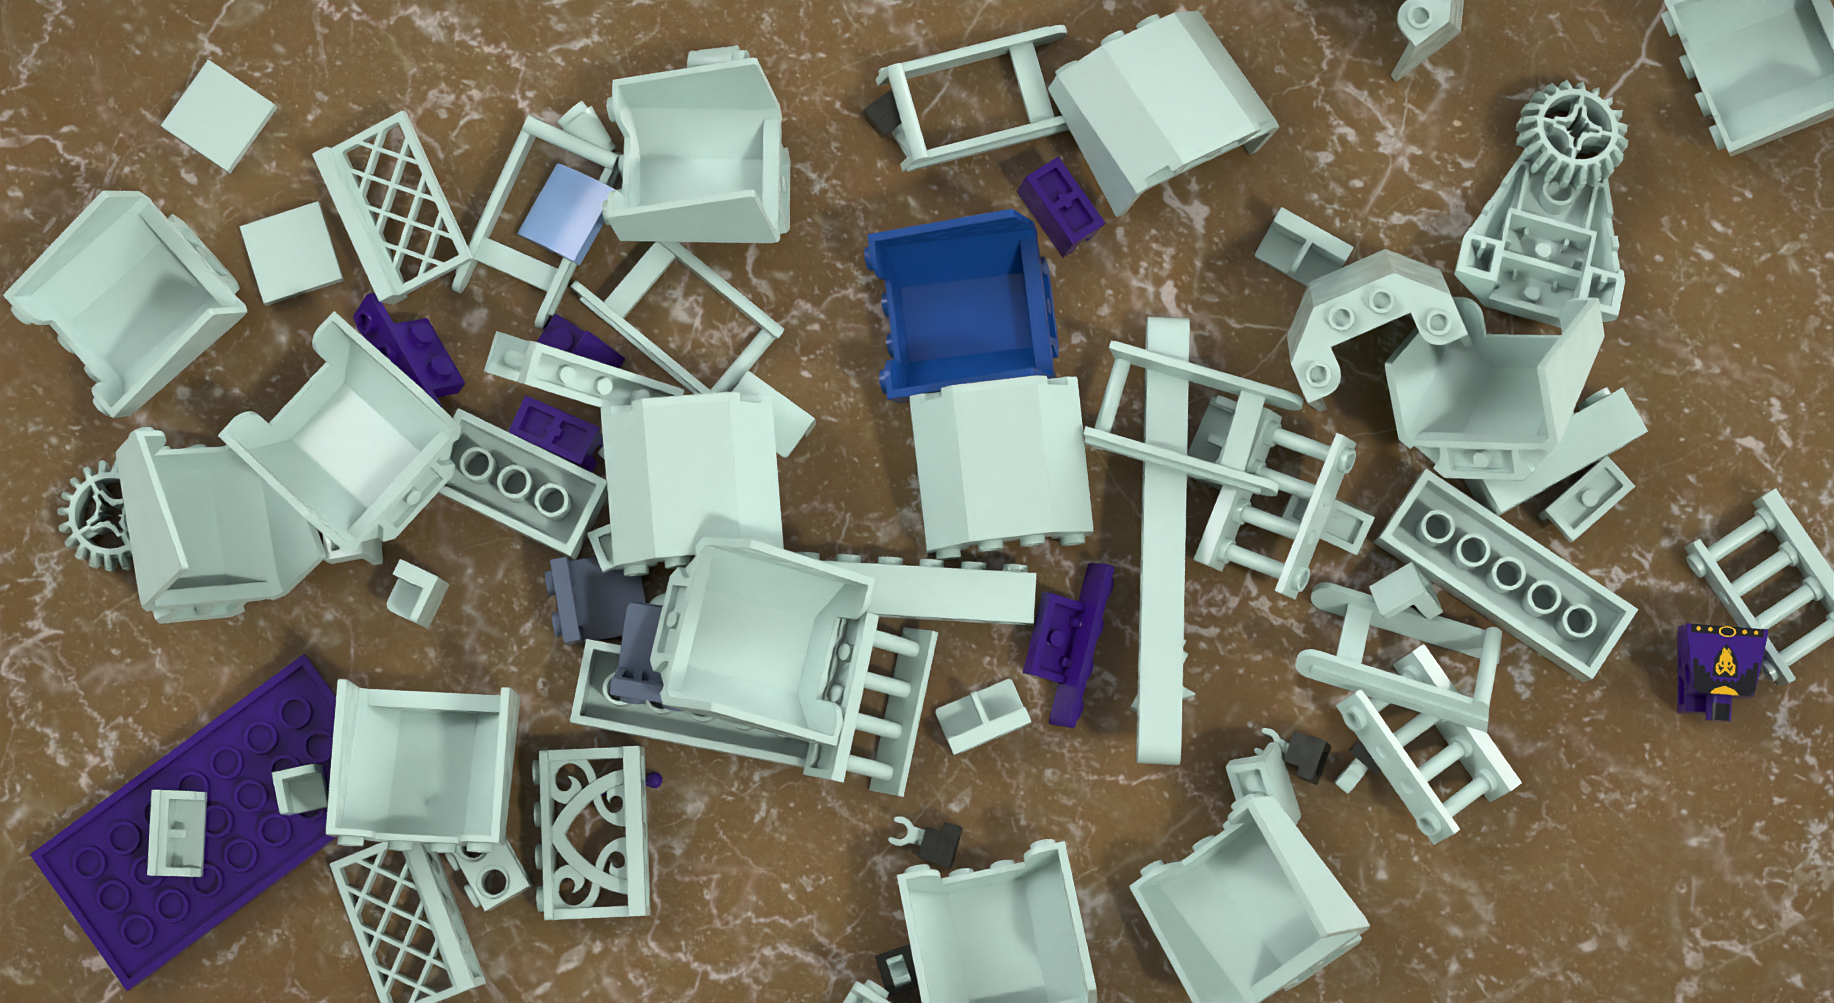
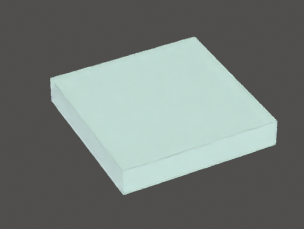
(219, 116)
(292, 253)

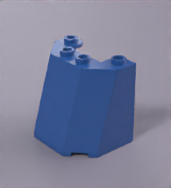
(964, 303)

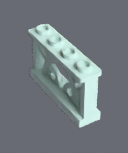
(625, 783)

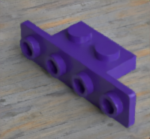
(411, 347)
(1066, 641)

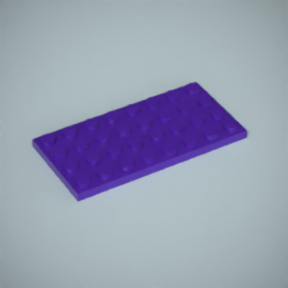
(249, 846)

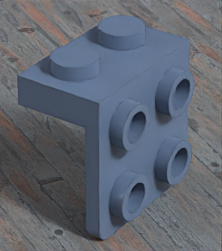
(590, 601)
(635, 677)

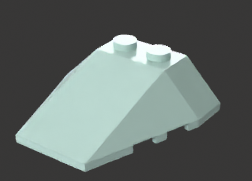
(1543, 248)

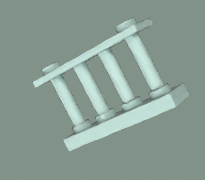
(570, 374)
(1234, 506)
(1795, 549)
(906, 691)
(1472, 747)

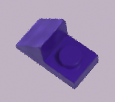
(571, 339)

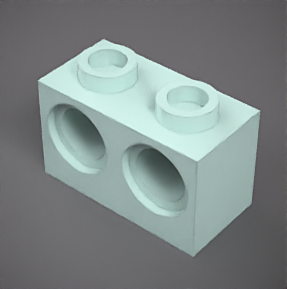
(476, 870)

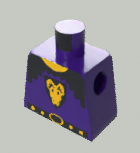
(1721, 664)

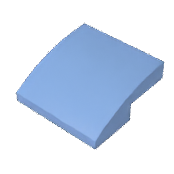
(566, 214)

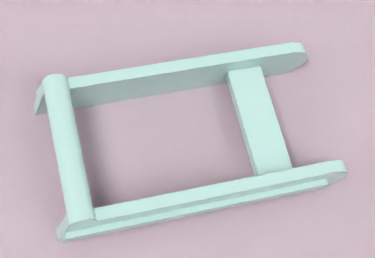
(1030, 83)
(513, 262)
(642, 278)
(1241, 433)
(1348, 672)

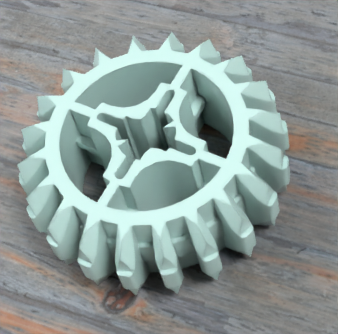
(1591, 124)
(98, 523)

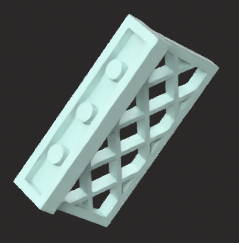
(361, 223)
(442, 917)

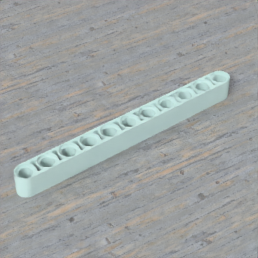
(1162, 553)

